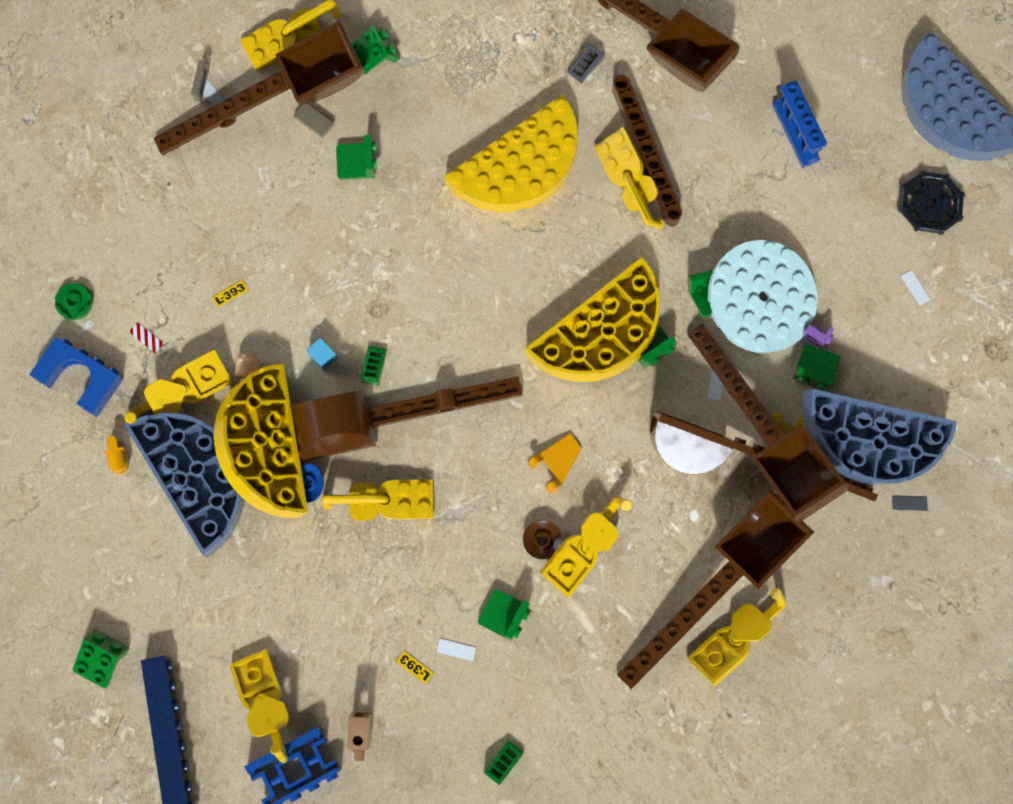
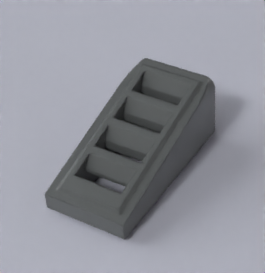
(599, 57)

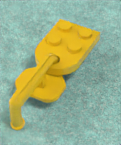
(281, 34)
(620, 157)
(202, 378)
(407, 500)
(580, 552)
(720, 655)
(260, 695)

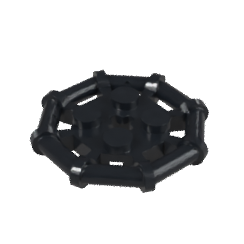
(938, 195)

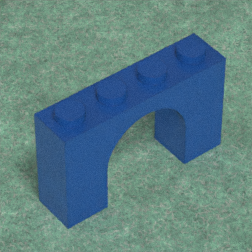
(62, 355)

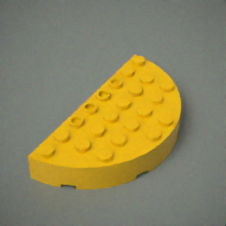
(522, 164)
(603, 332)
(259, 444)

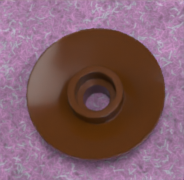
(539, 530)

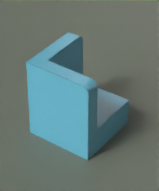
(321, 354)

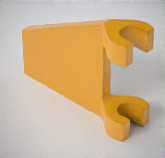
(559, 460)

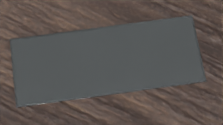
(910, 503)

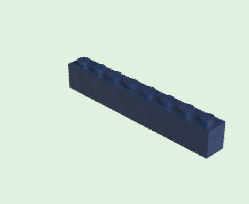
(166, 730)

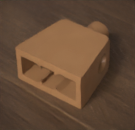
(359, 725)

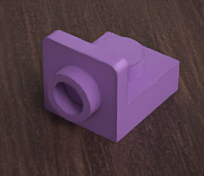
(817, 337)

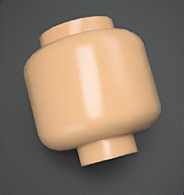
(246, 365)

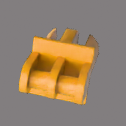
(116, 456)

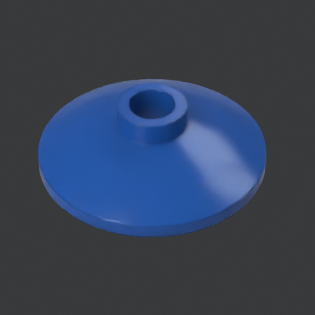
(313, 482)

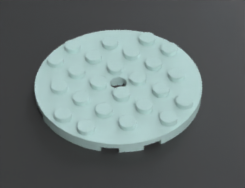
(736, 302)

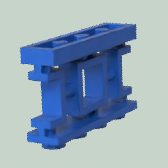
(799, 124)
(300, 785)

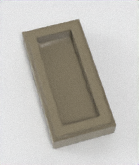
(200, 81)
(313, 120)

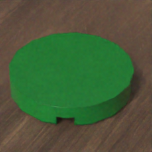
(73, 301)

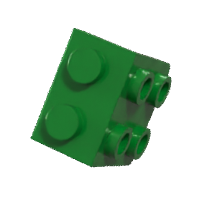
(374, 47)
(356, 159)
(698, 291)
(659, 347)
(817, 368)
(504, 614)
(99, 658)

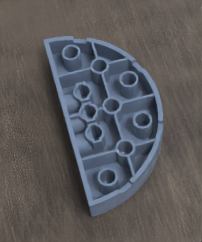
(953, 106)
(875, 440)
(187, 468)

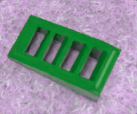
(364, 378)
(493, 776)

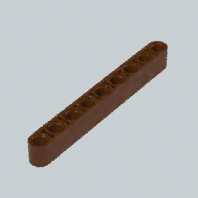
(646, 141)

